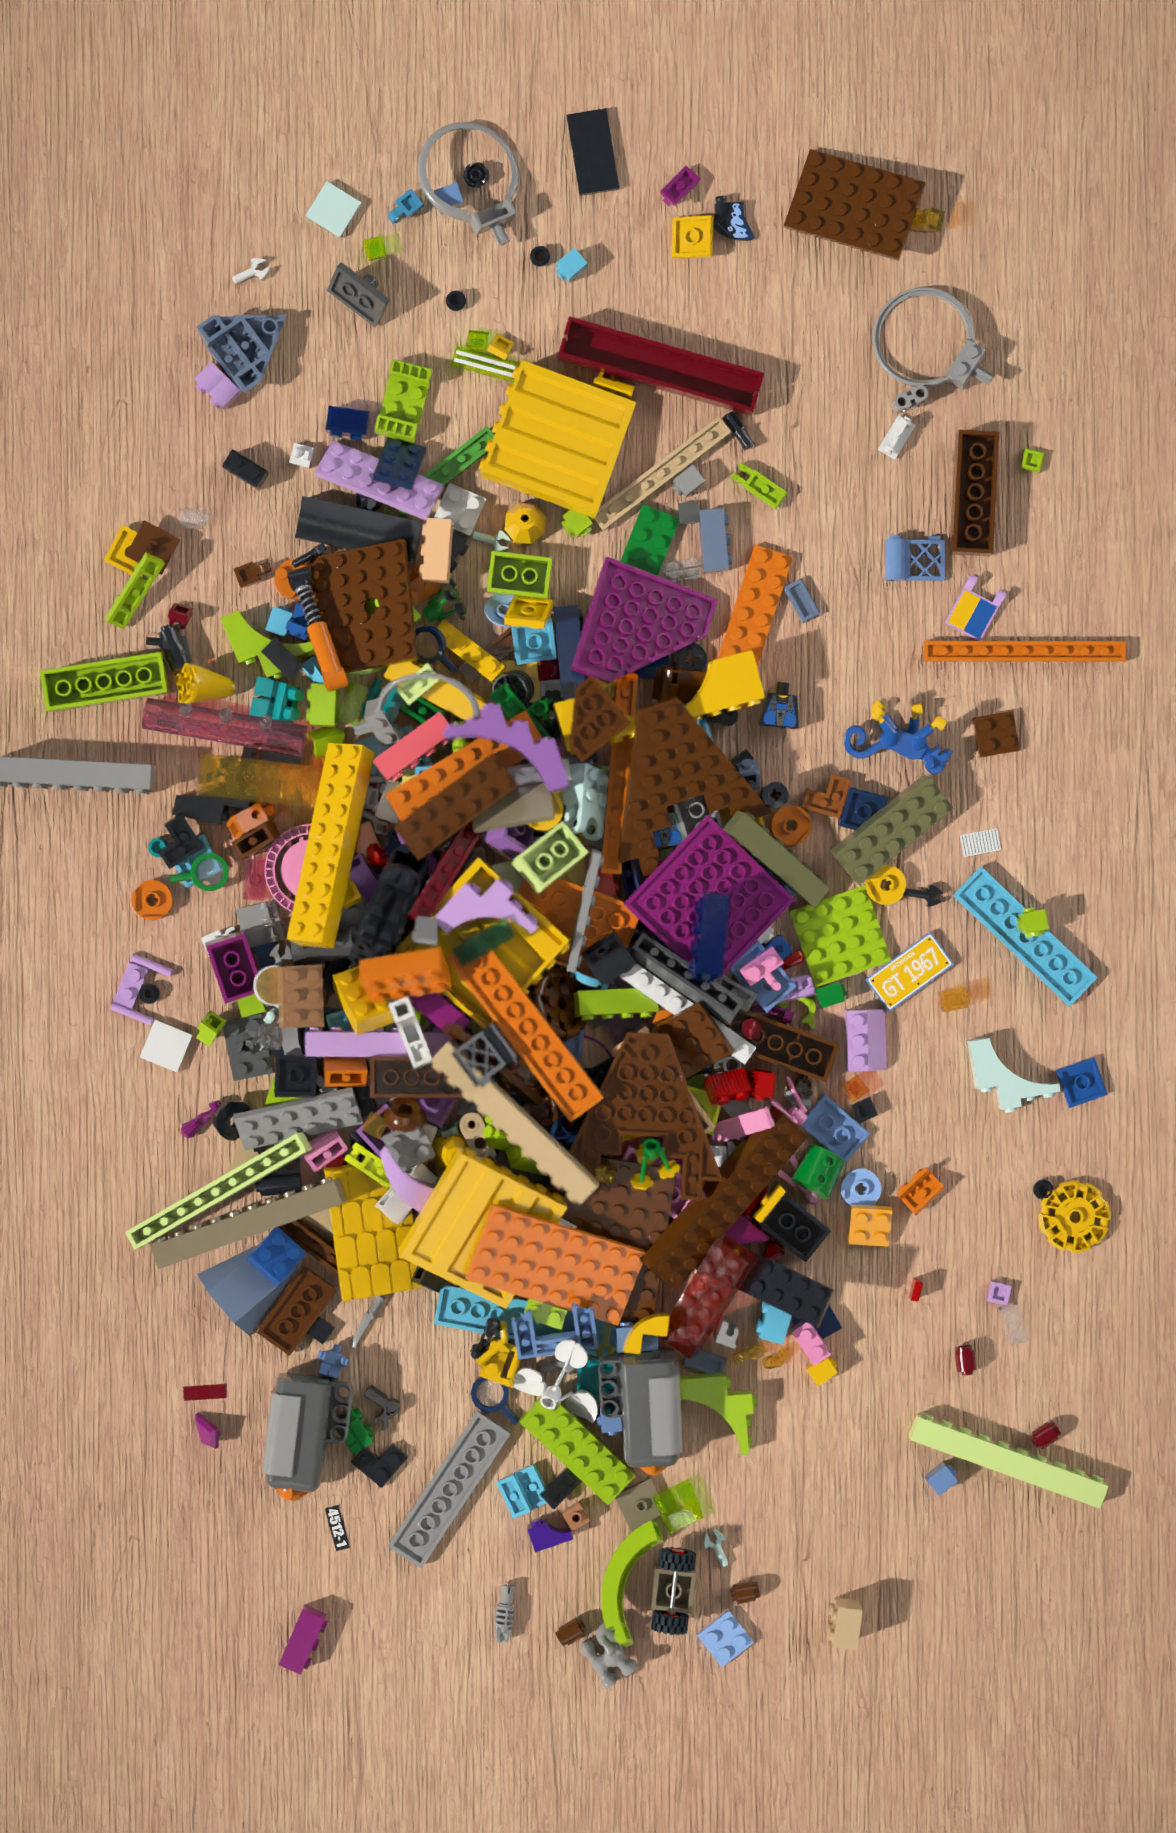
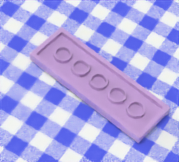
(356, 471)

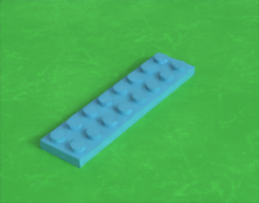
(1041, 954)

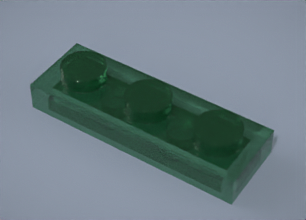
(484, 941)

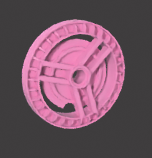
(290, 865)

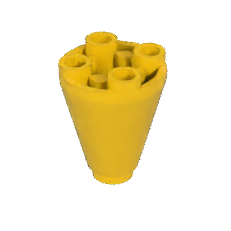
(201, 685)

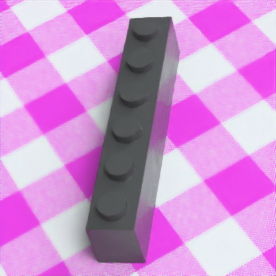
(675, 972)

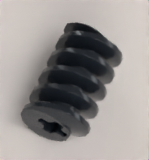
(778, 788)

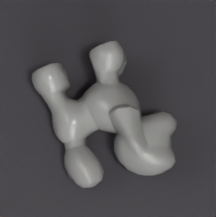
(612, 1657)

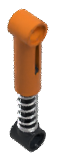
(318, 632)

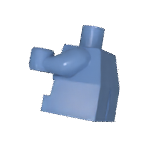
(332, 1362)

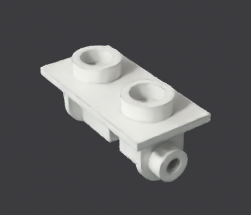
(896, 436)

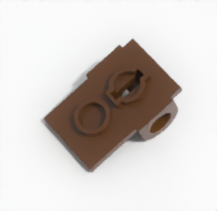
(685, 683)

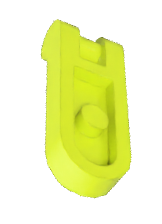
(370, 1165)

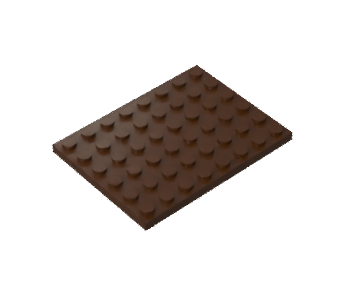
(629, 1218)

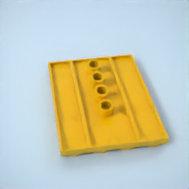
(367, 1239)

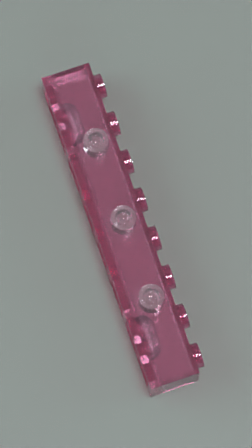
(224, 726)

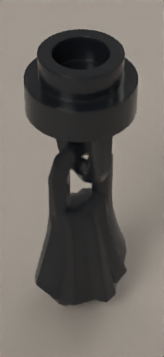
(491, 1328)

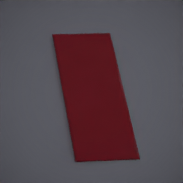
(204, 1392)

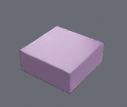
(999, 1293)

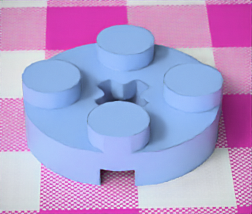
(869, 1180)

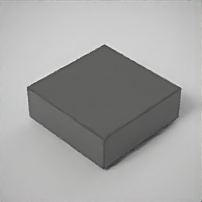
(688, 513)

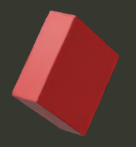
(915, 1290)

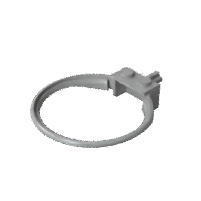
(487, 219)
(965, 365)
(379, 723)

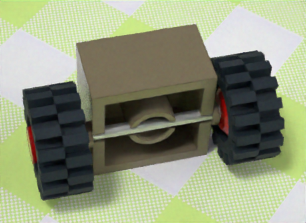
(673, 1590)

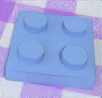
(725, 1638)

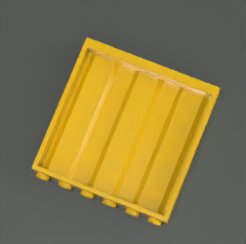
(557, 438)
(522, 955)
(456, 1213)

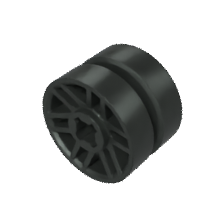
(519, 683)

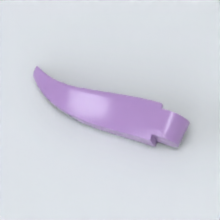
(411, 1190)

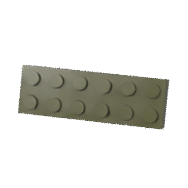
(891, 829)

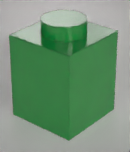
(830, 994)

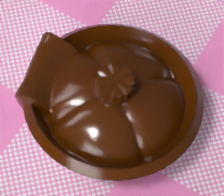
(404, 1115)

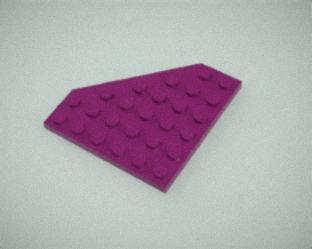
(638, 621)

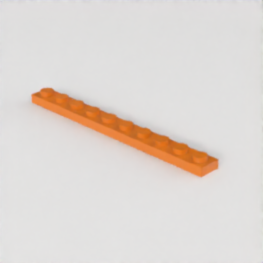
(1024, 651)
(618, 779)

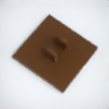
(154, 542)

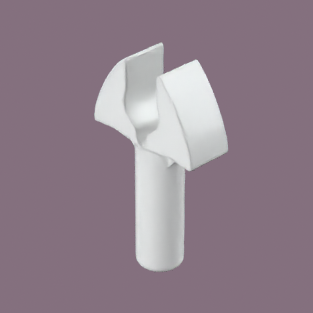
(252, 271)

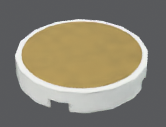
(267, 985)

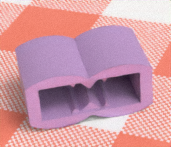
(217, 386)

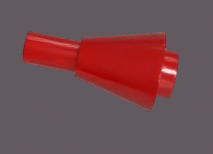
(773, 1250)

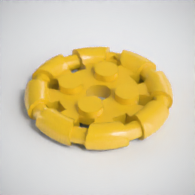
(1062, 1216)

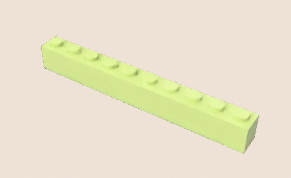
(219, 1190)
(1008, 1461)

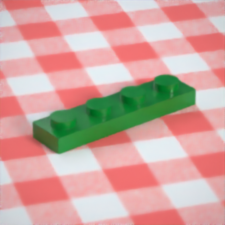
(512, 706)

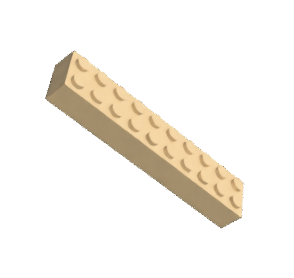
(519, 1126)

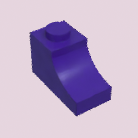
(546, 1536)

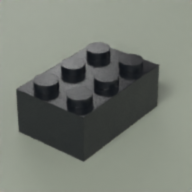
(795, 1227)

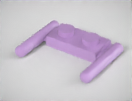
(131, 984)

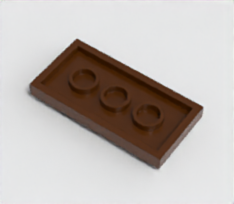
(297, 1311)

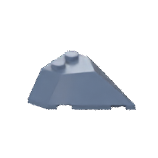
(242, 345)

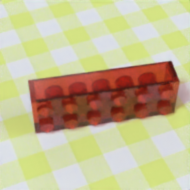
(708, 1295)

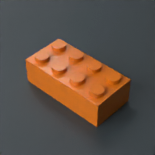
(405, 975)

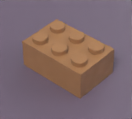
(300, 996)

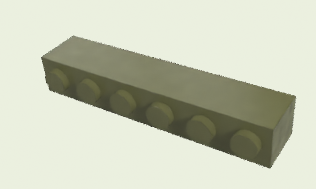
(776, 858)

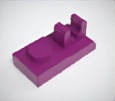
(679, 186)

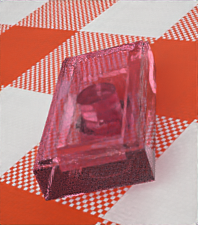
(255, 880)

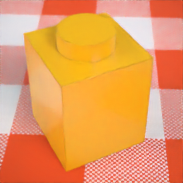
(823, 1370)

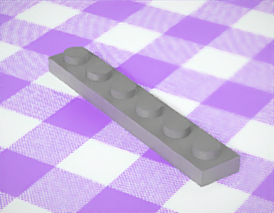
(586, 902)

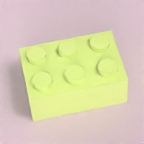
(550, 857)

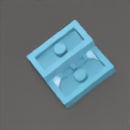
(522, 1490)

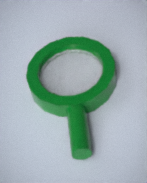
(207, 872)

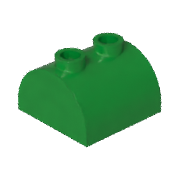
(818, 1170)

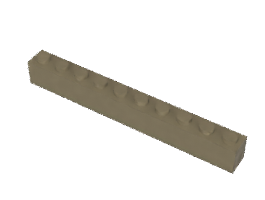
(249, 1223)

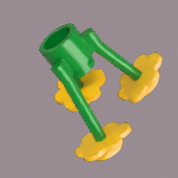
(647, 1153)

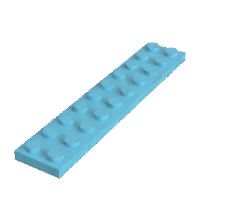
(470, 1312)

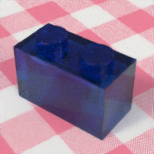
(347, 422)

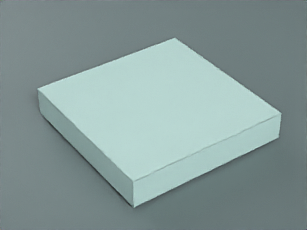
(333, 209)

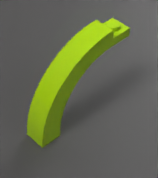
(616, 1576)

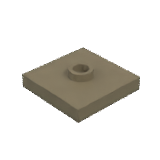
(638, 1504)

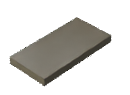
(519, 807)

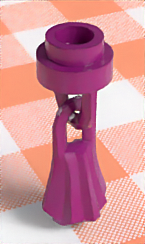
(785, 1018)
(191, 1128)

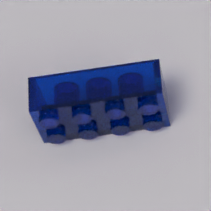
(710, 937)

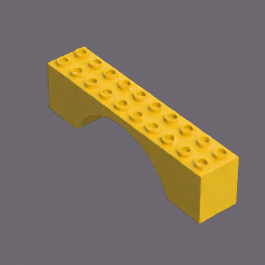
(725, 686)

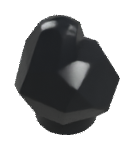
(367, 503)

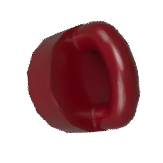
(751, 1028)

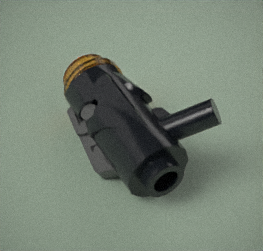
(174, 645)

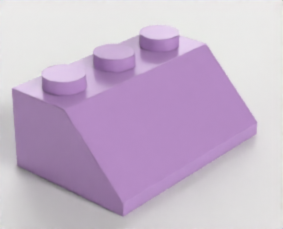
(865, 1040)

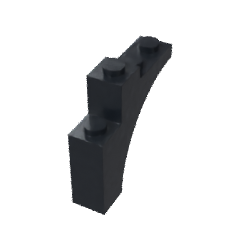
(209, 808)

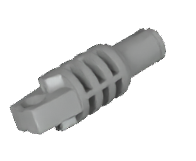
(504, 1614)

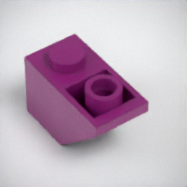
(746, 1232)

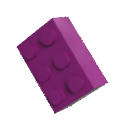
(232, 965)

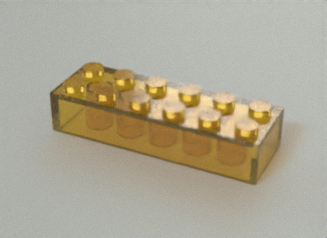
(258, 781)

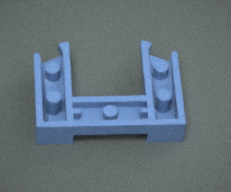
(536, 1346)

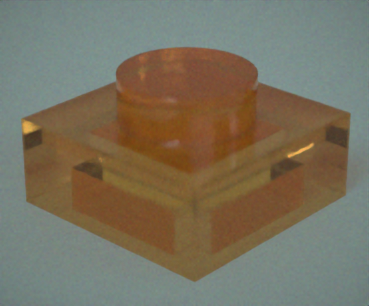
(854, 1088)

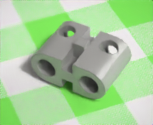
(909, 399)

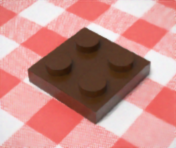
(996, 734)

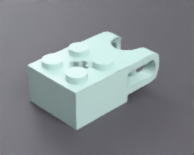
(586, 800)

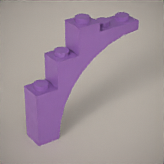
(492, 726)

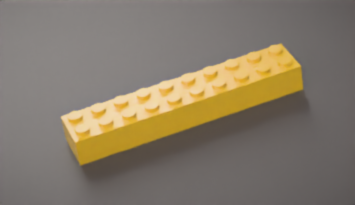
(331, 845)

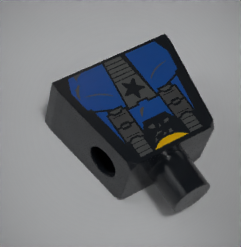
(780, 709)

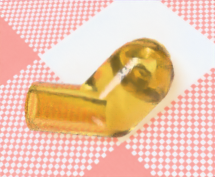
(603, 1177)
(776, 1361)

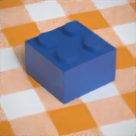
(276, 1256)

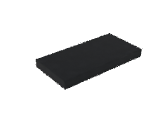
(592, 152)

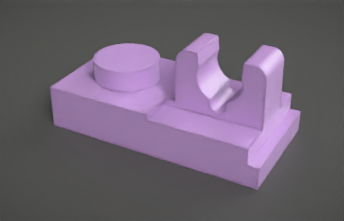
(804, 988)

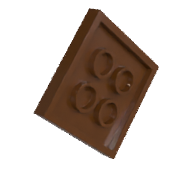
(695, 1038)

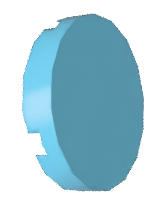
(588, 980)

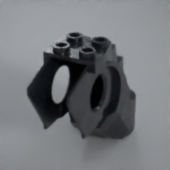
(389, 905)

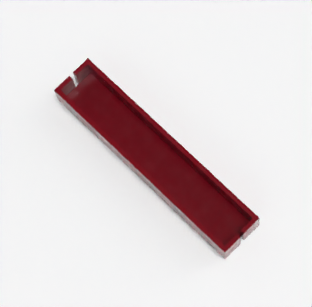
(660, 366)

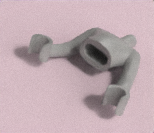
(371, 801)

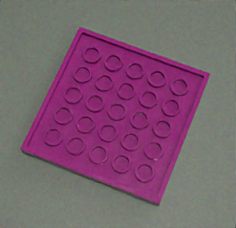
(712, 864)

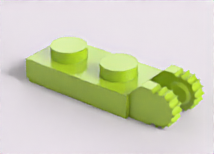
(760, 486)

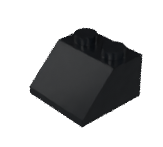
(608, 958)

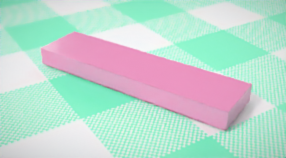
(742, 1125)

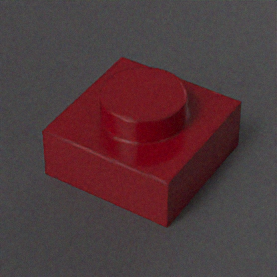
(548, 670)

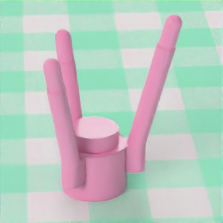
(795, 1114)

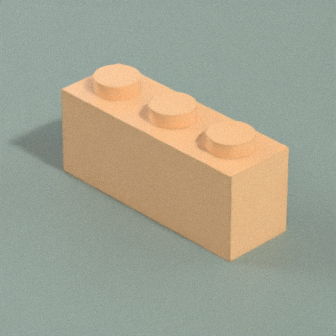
(436, 550)

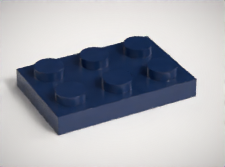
(399, 463)

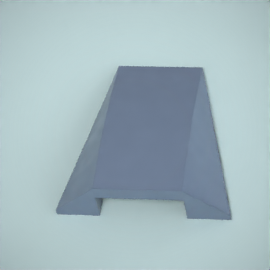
(242, 1290)

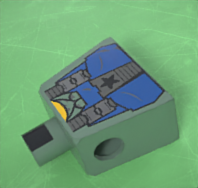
(670, 836)

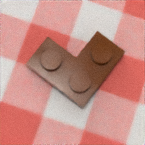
(832, 801)

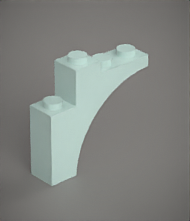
(1010, 1088)

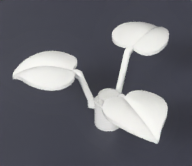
(579, 1403)

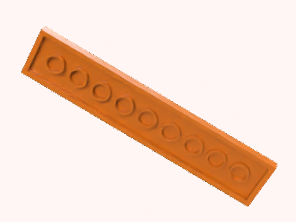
(529, 1033)

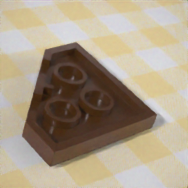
(594, 719)

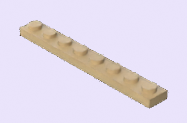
(661, 473)

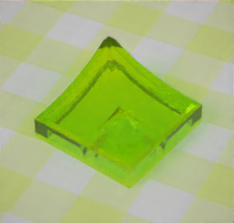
(678, 1506)

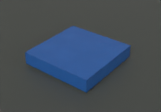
(1081, 1082)

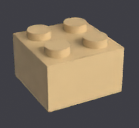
(845, 1623)

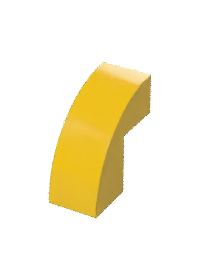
(653, 1324)

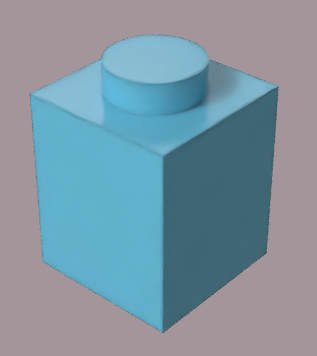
(571, 265)
(278, 621)

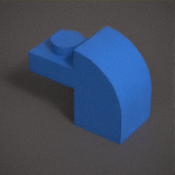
(297, 624)

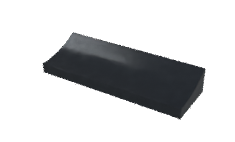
(354, 527)

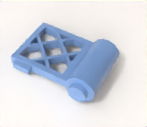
(898, 559)

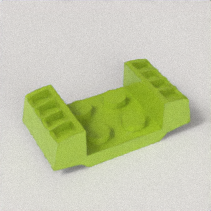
(403, 401)

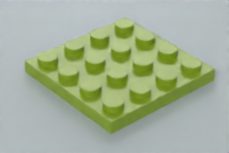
(840, 936)

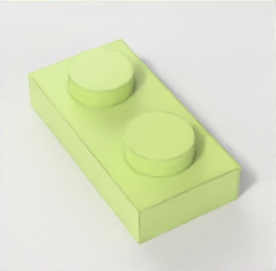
(416, 687)

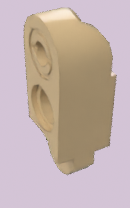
(472, 1134)

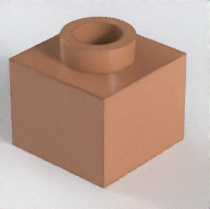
(575, 1509)

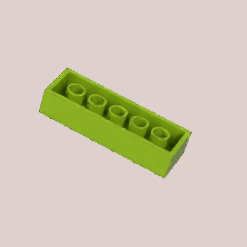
(105, 682)
(579, 1449)

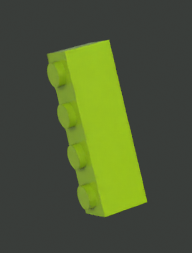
(612, 1003)

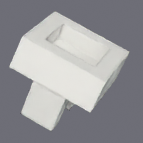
(301, 455)

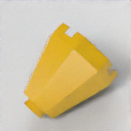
(528, 531)
(446, 1149)

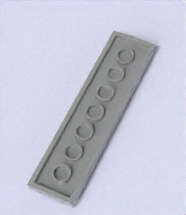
(449, 1489)

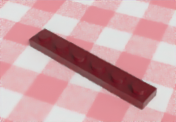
(445, 872)

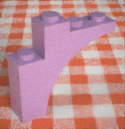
(495, 902)

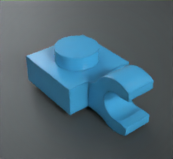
(406, 204)

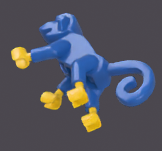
(908, 743)

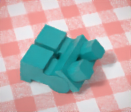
(284, 700)

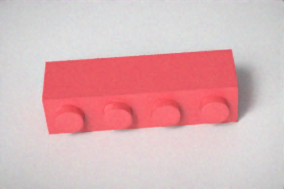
(412, 747)

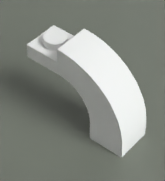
(410, 1032)

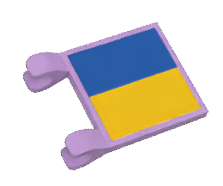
(973, 612)

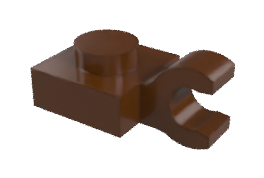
(249, 574)

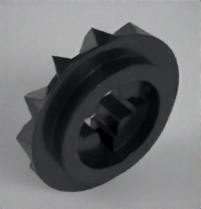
(696, 651)

